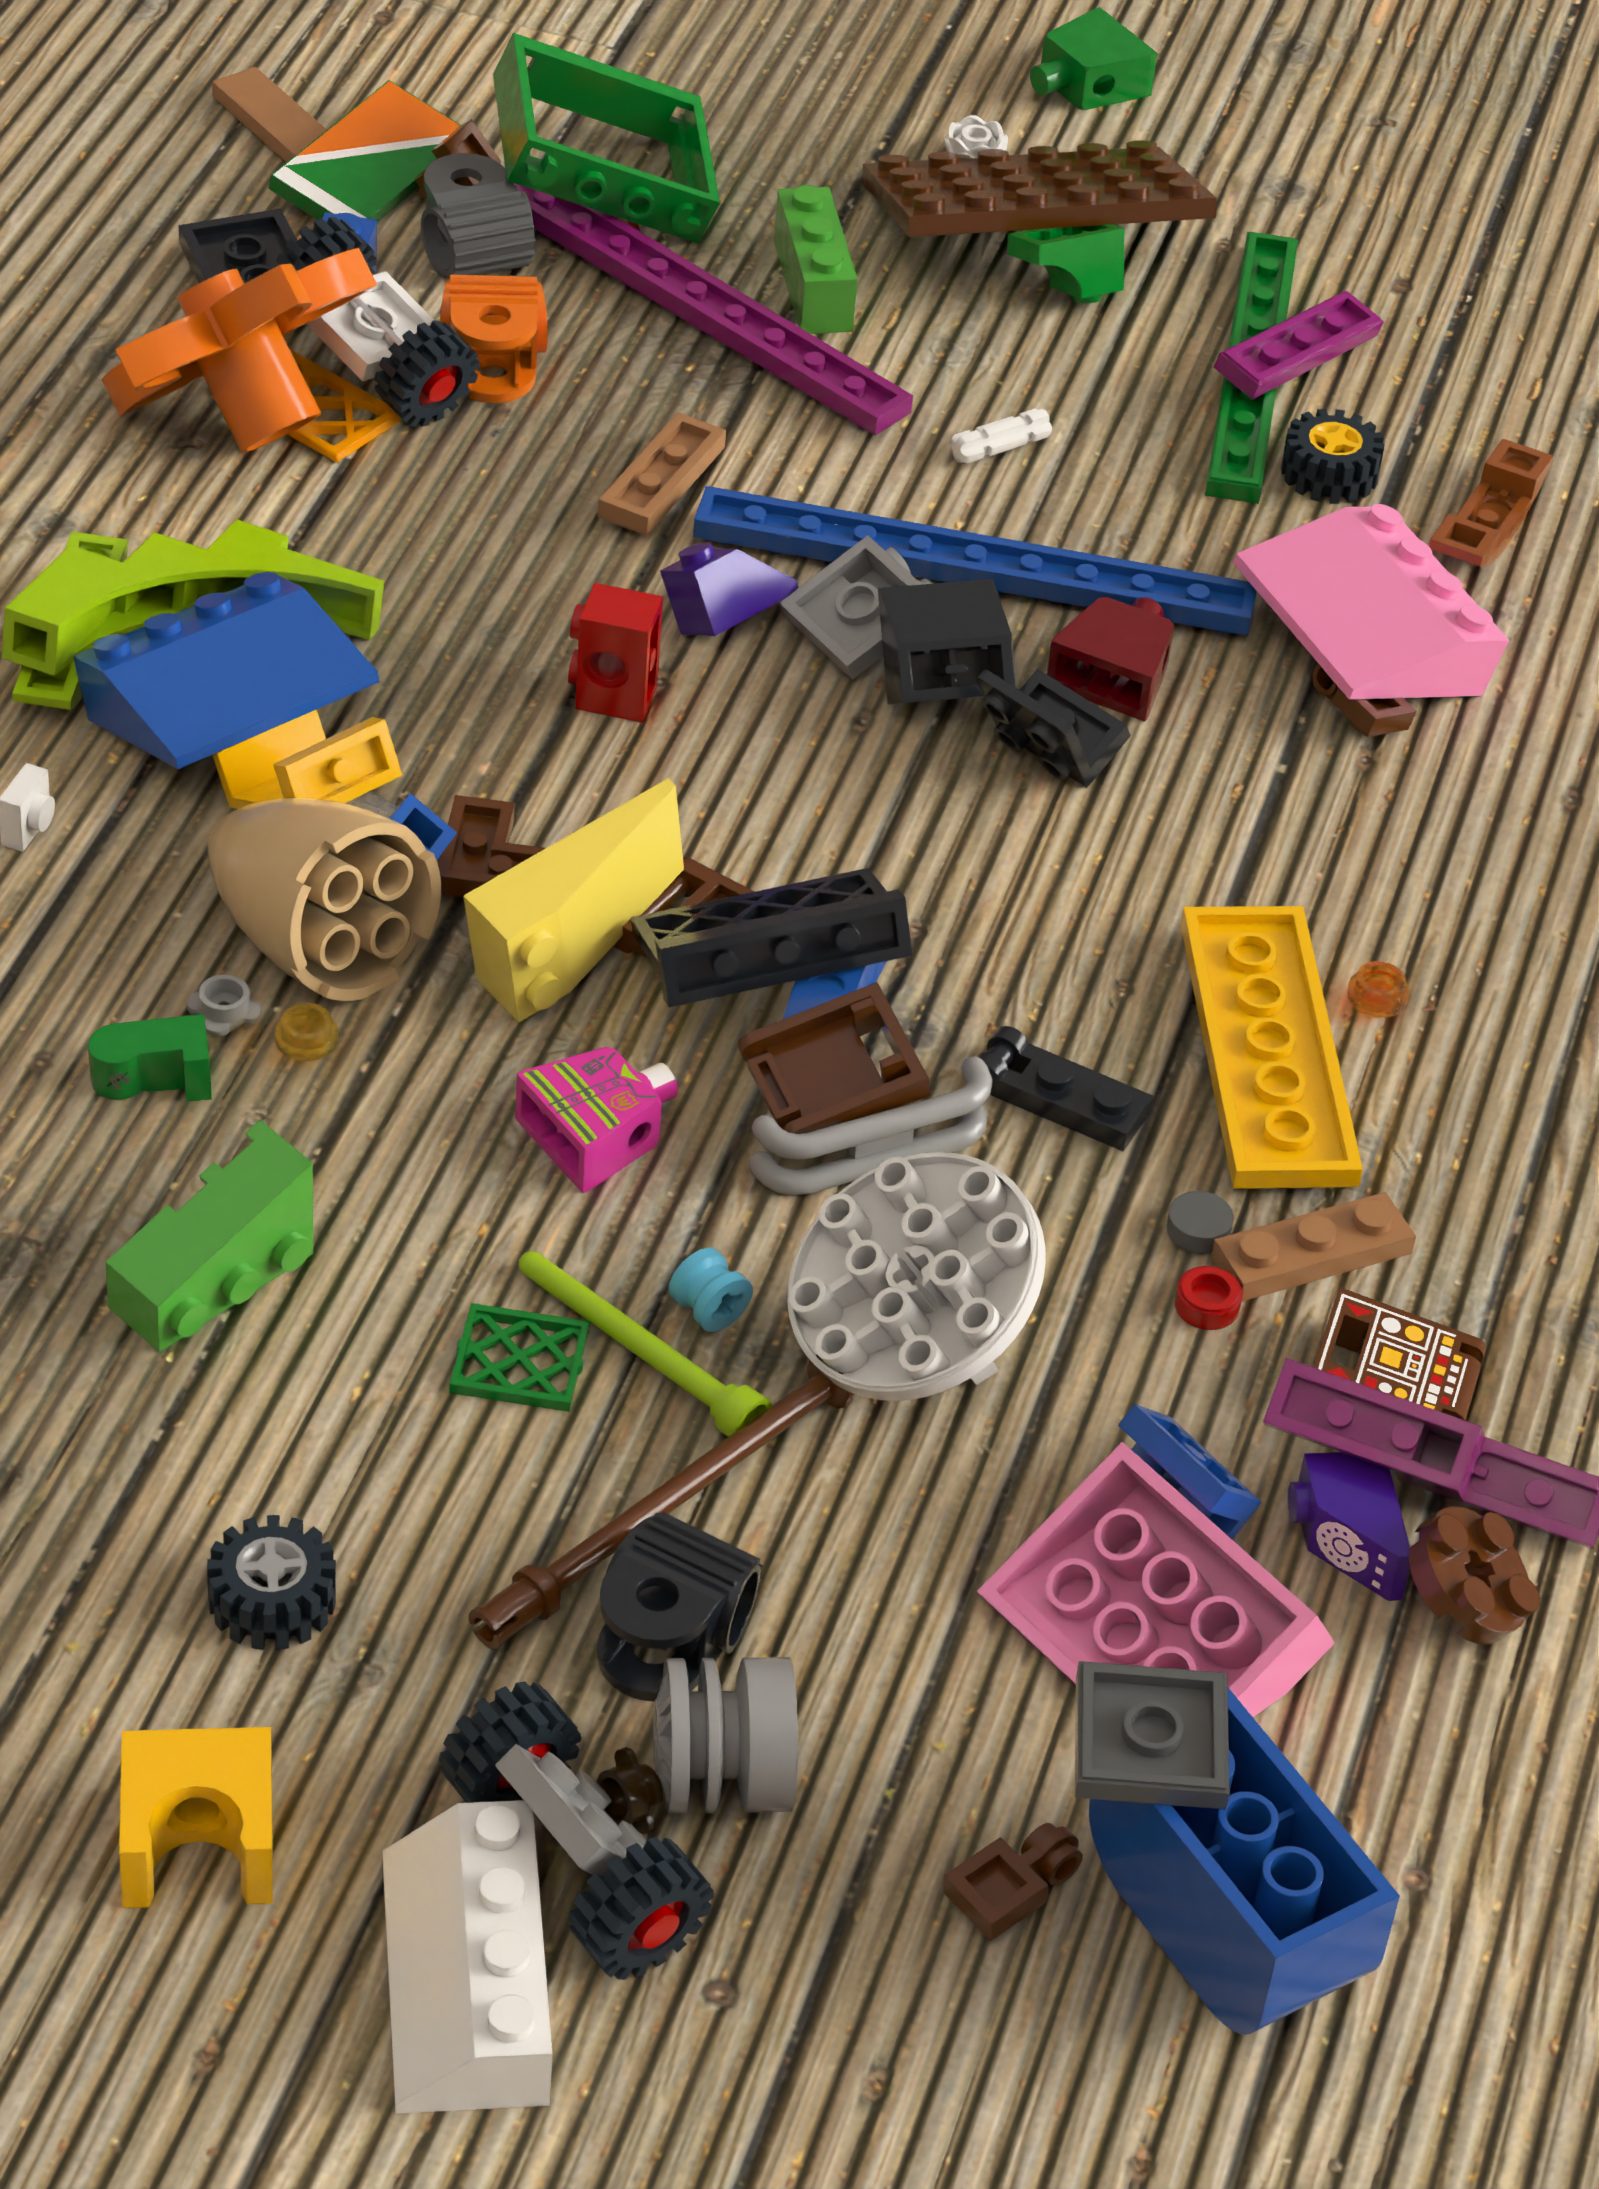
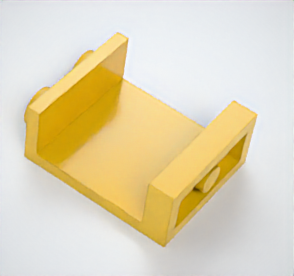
(302, 763)

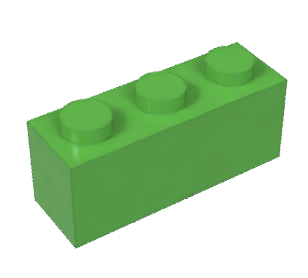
(815, 260)

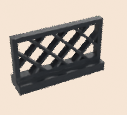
(774, 936)

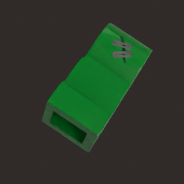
(151, 1058)

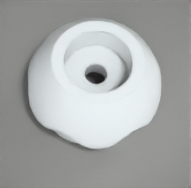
(974, 135)

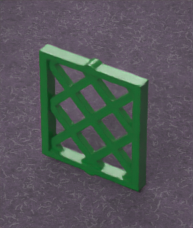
(519, 1322)

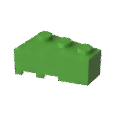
(219, 1245)

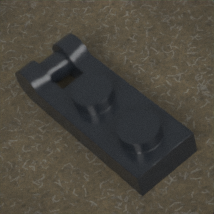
(1064, 1090)

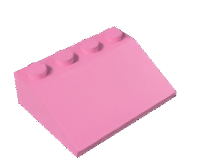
(1376, 607)
(1153, 1583)

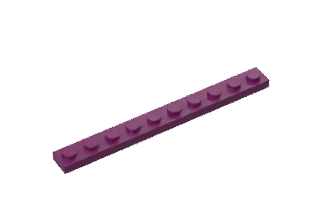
(722, 312)

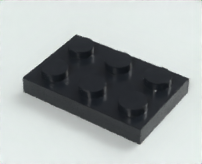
(236, 242)

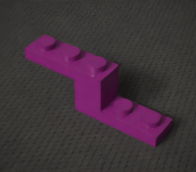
(1435, 1452)

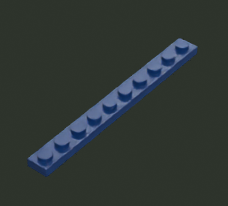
(965, 556)

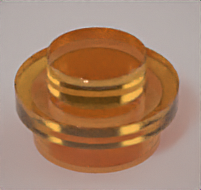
(1378, 989)

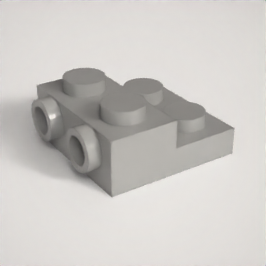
(841, 604)

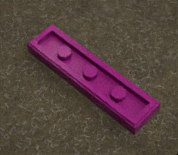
(1298, 344)

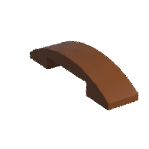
(1496, 505)

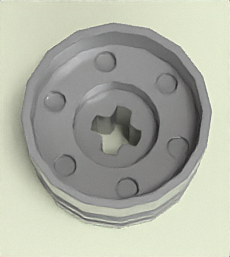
(728, 1735)

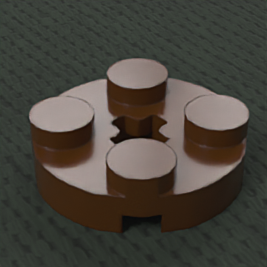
(1496, 1594)

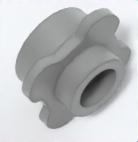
(224, 1004)

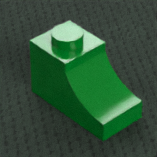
(1078, 259)

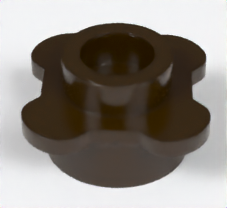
(633, 1791)

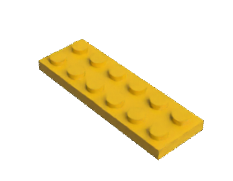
(1270, 1048)

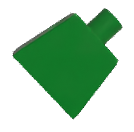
(1094, 62)

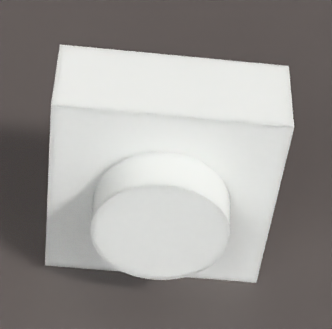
(25, 807)

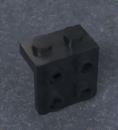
(1054, 724)

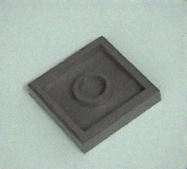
(1151, 1735)

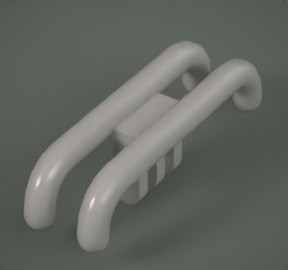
(873, 1137)

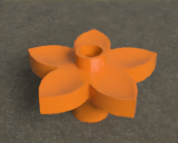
(239, 346)

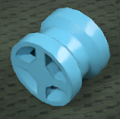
(710, 1289)

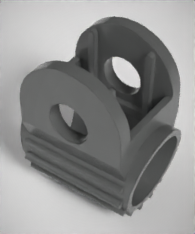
(477, 225)

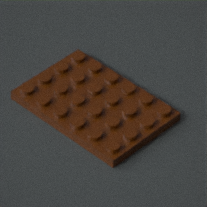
(1036, 189)

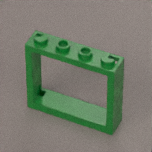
(617, 99)

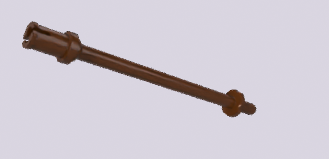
(537, 1590)

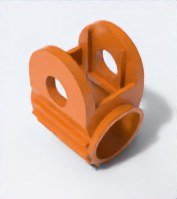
(505, 327)

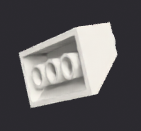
(467, 1962)

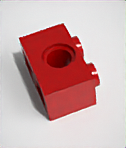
(616, 652)

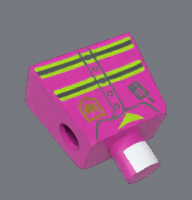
(593, 1112)

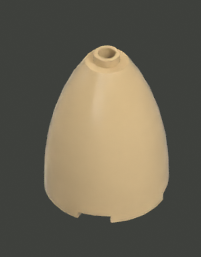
(326, 890)

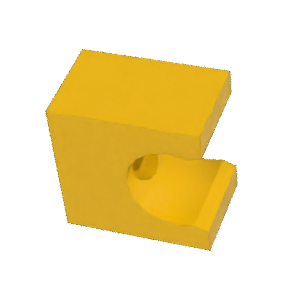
(191, 1790)

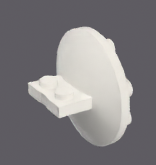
(916, 1276)

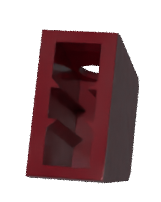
(1114, 654)

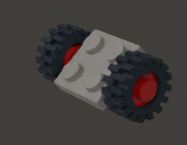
(641, 1889)

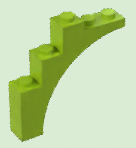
(96, 596)

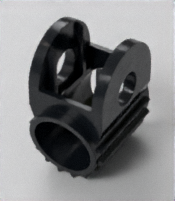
(676, 1592)

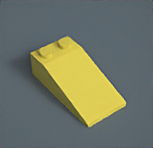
(567, 905)

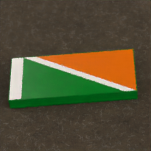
(366, 157)

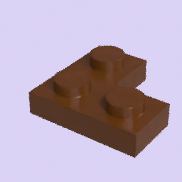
(480, 846)

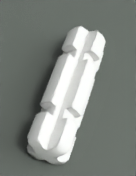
(1001, 436)

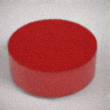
(1208, 1297)

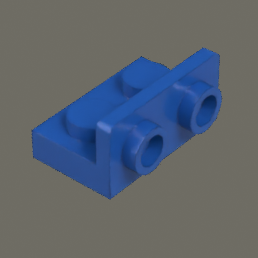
(1189, 1468)

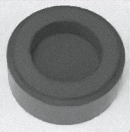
(1197, 1220)

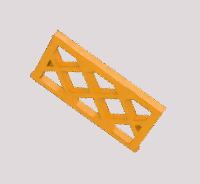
(353, 397)

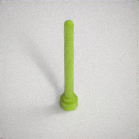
(729, 1405)

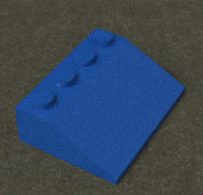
(220, 670)

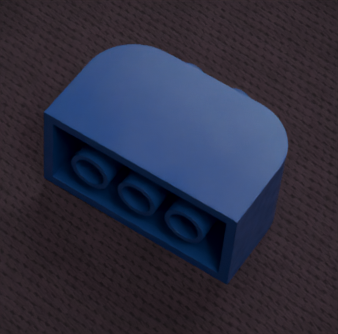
(1255, 1898)

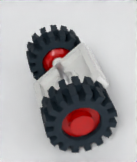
(388, 334)

